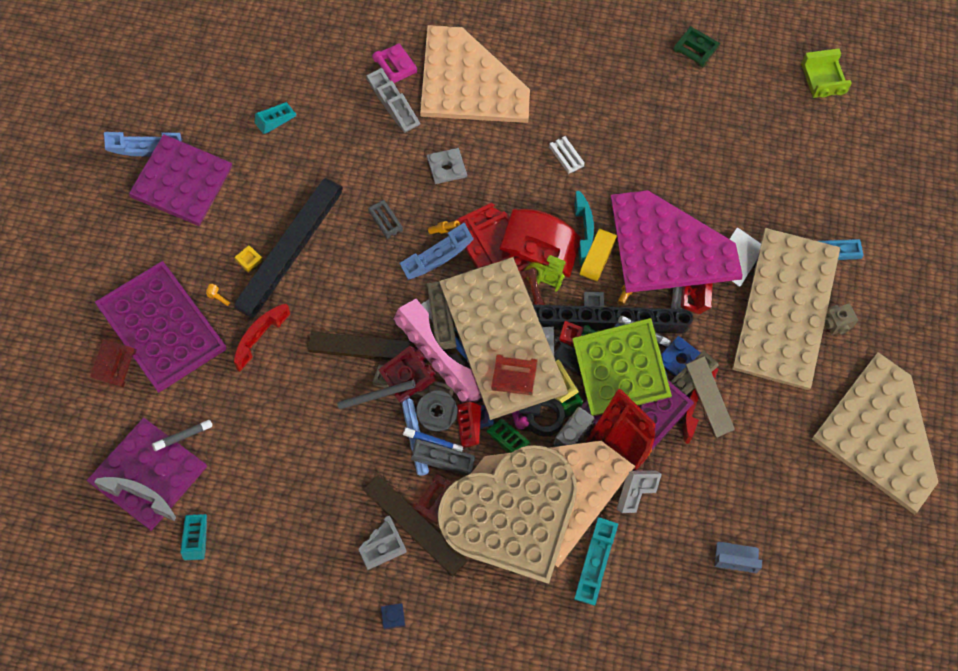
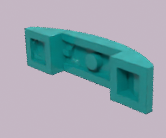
(583, 209)
(596, 561)

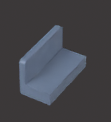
(737, 557)

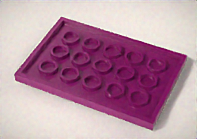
(162, 325)

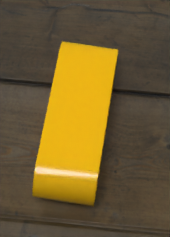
(598, 255)

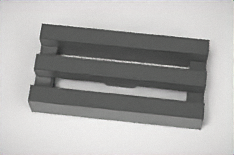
(392, 231)

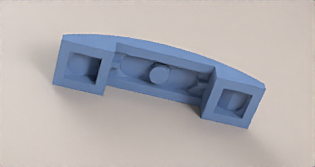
(133, 146)
(438, 254)

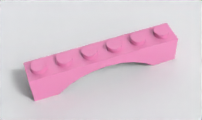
(415, 323)

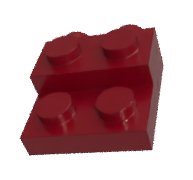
(407, 367)

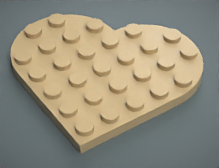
(513, 515)

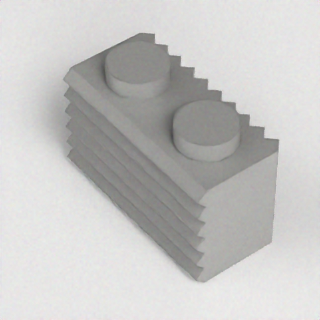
(575, 428)

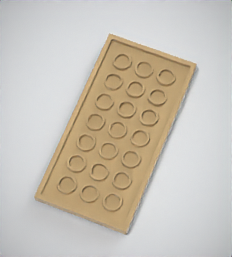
(786, 309)
(499, 318)

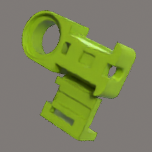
(550, 273)

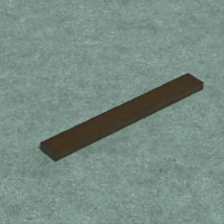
(367, 347)

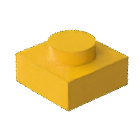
(248, 258)

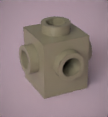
(840, 319)

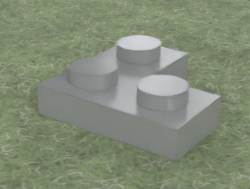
(636, 484)

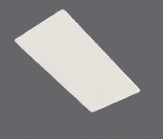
(747, 251)

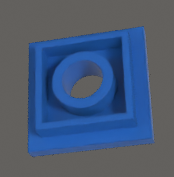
(678, 348)

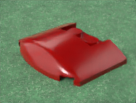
(487, 229)
(538, 235)
(625, 429)

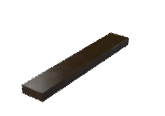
(415, 525)

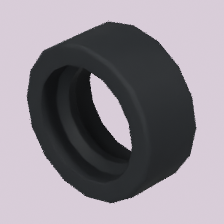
(551, 430)

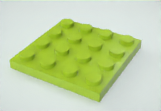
(623, 360)

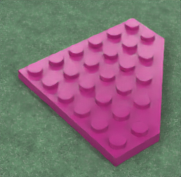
(668, 247)

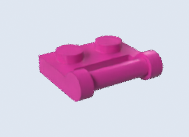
(399, 60)

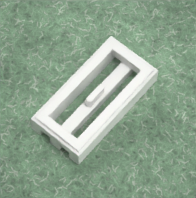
(564, 142)

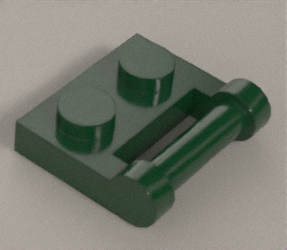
(698, 42)

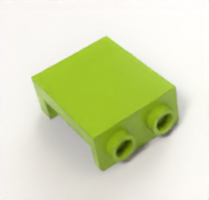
(825, 73)

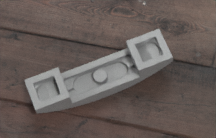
(116, 485)

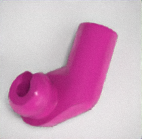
(520, 420)

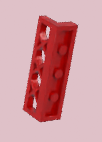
(701, 296)

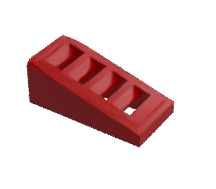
(469, 417)

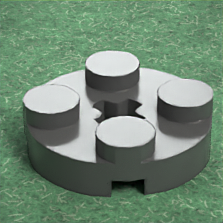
(427, 417)

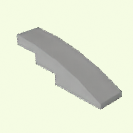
(392, 100)

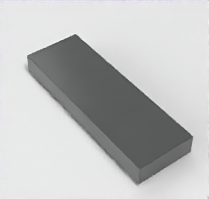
(442, 457)

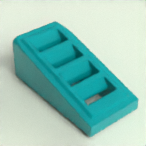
(263, 121)
(194, 550)

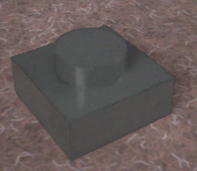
(593, 299)

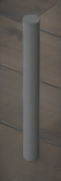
(376, 394)

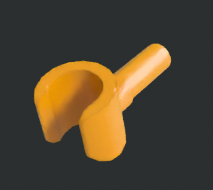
(211, 292)

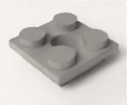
(451, 158)

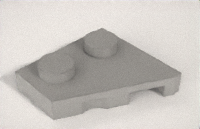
(382, 545)

